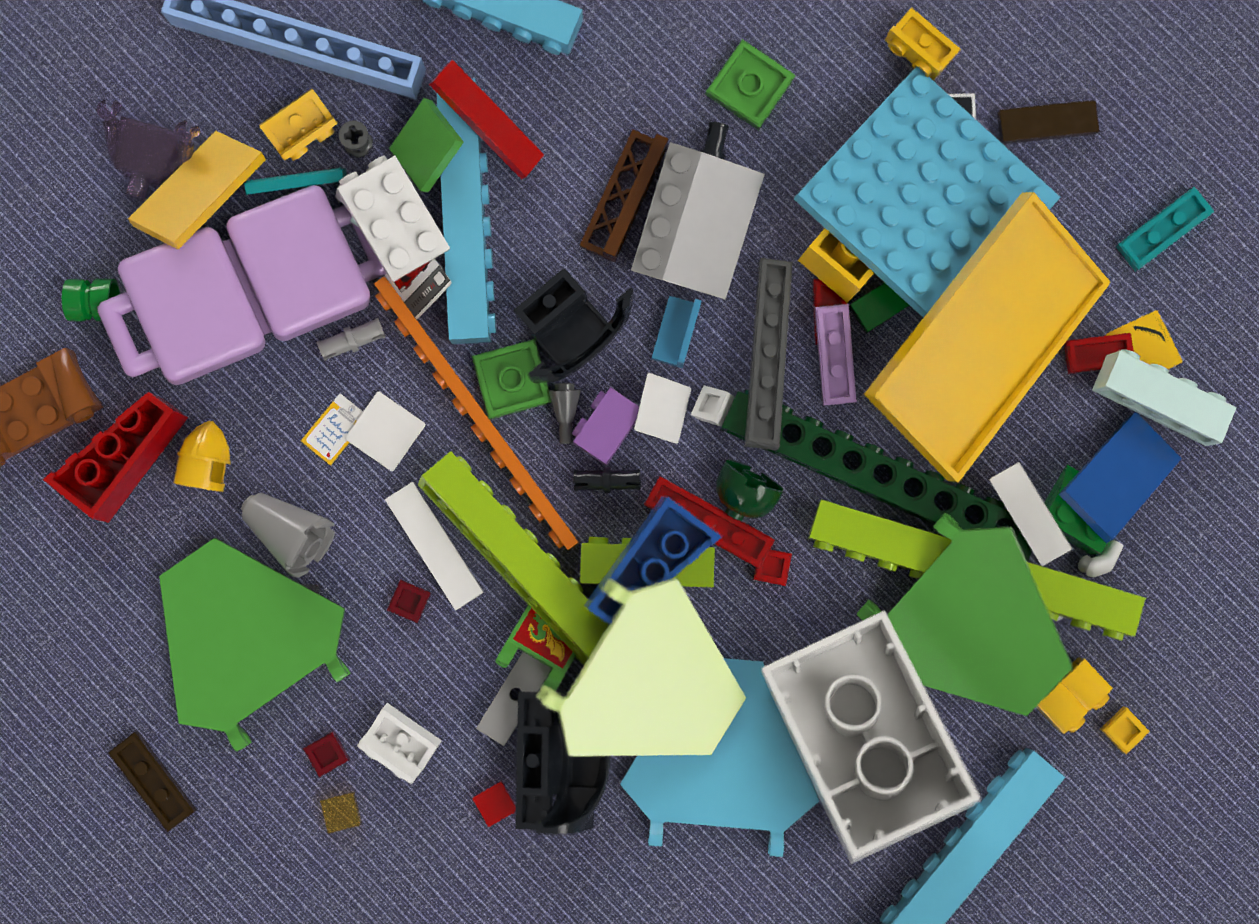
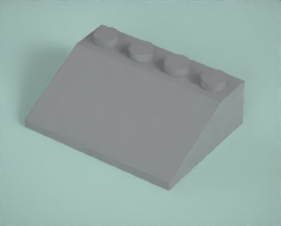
(697, 221)

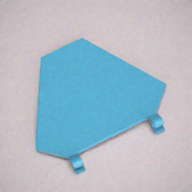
(745, 783)

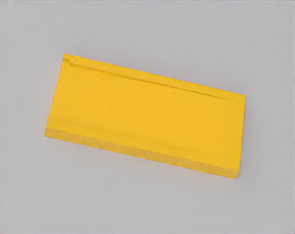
(988, 337)

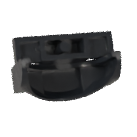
(548, 770)

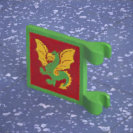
(540, 642)

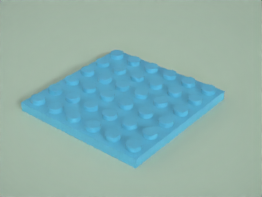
(918, 190)

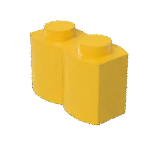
(1074, 697)

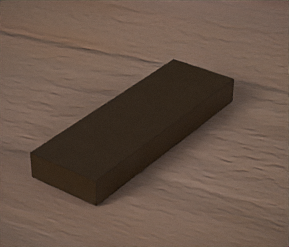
(1048, 122)
(152, 781)

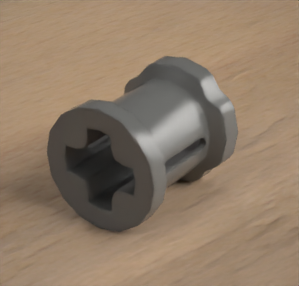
(346, 137)

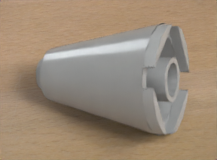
(288, 531)

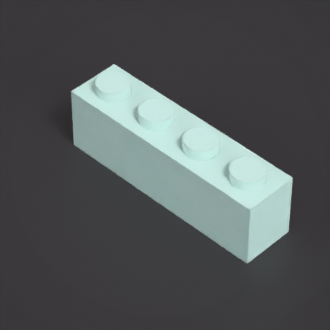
(1164, 398)

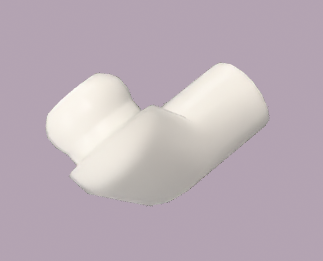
(1103, 563)

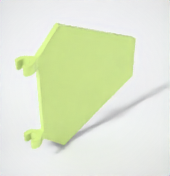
(649, 682)

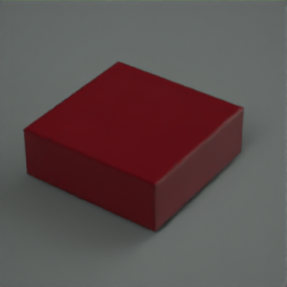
(409, 601)
(326, 754)

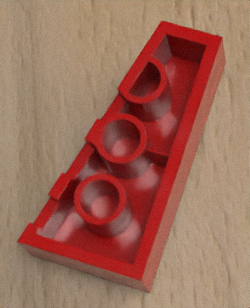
(118, 458)

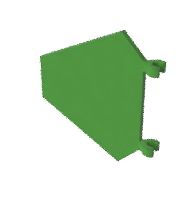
(980, 622)
(241, 636)

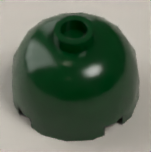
(745, 491)

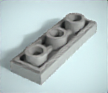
(502, 714)

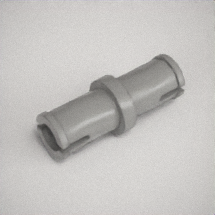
(351, 339)

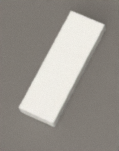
(1030, 514)

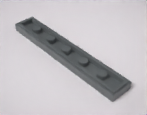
(768, 354)

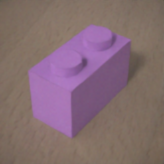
(607, 426)

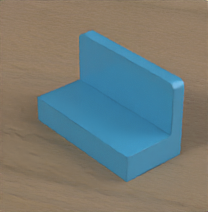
(676, 331)

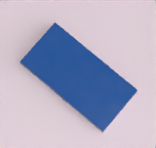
(1120, 477)

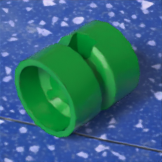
(82, 298)

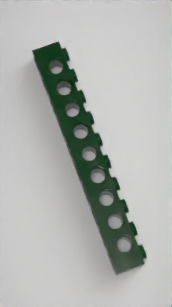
(862, 478)

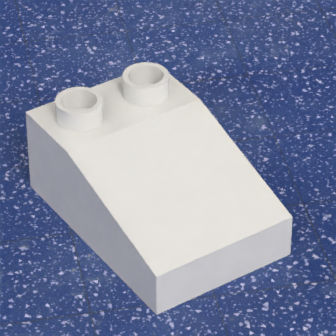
(869, 737)

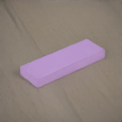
(835, 354)

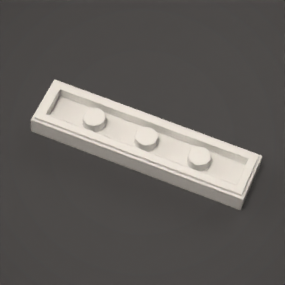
(434, 546)

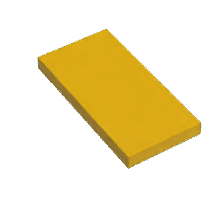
(197, 190)

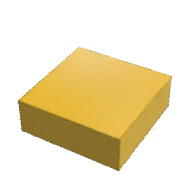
(1124, 730)

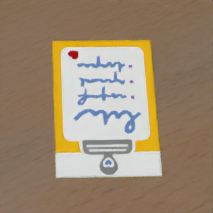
(329, 432)

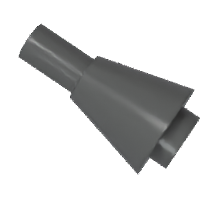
(565, 402)

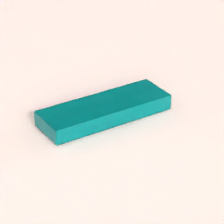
(295, 180)
(1164, 229)

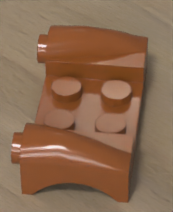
(44, 403)

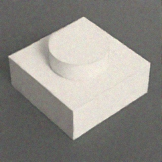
(712, 405)

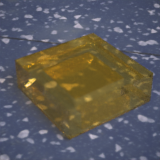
(341, 812)

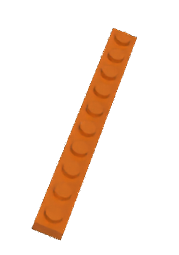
(466, 404)

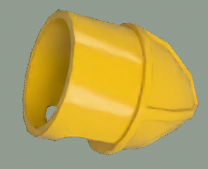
(203, 458)

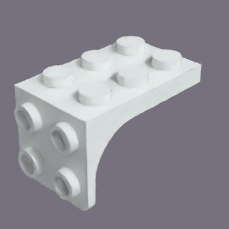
(392, 217)

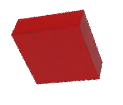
(774, 568)
(495, 803)

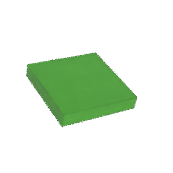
(750, 84)
(426, 145)
(505, 379)

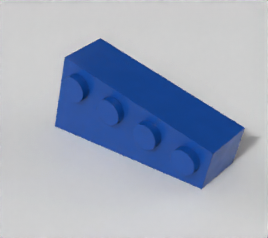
(656, 553)

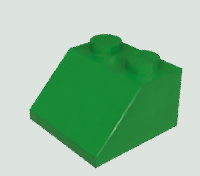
(1070, 523)

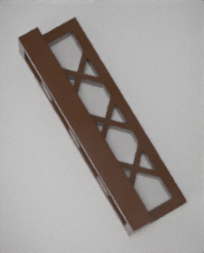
(635, 195)

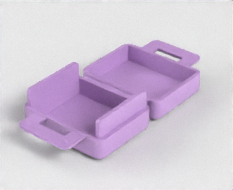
(217, 299)

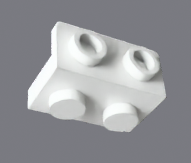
(399, 743)

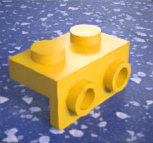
(921, 44)
(299, 125)

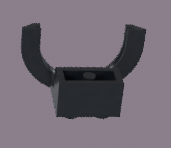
(568, 326)

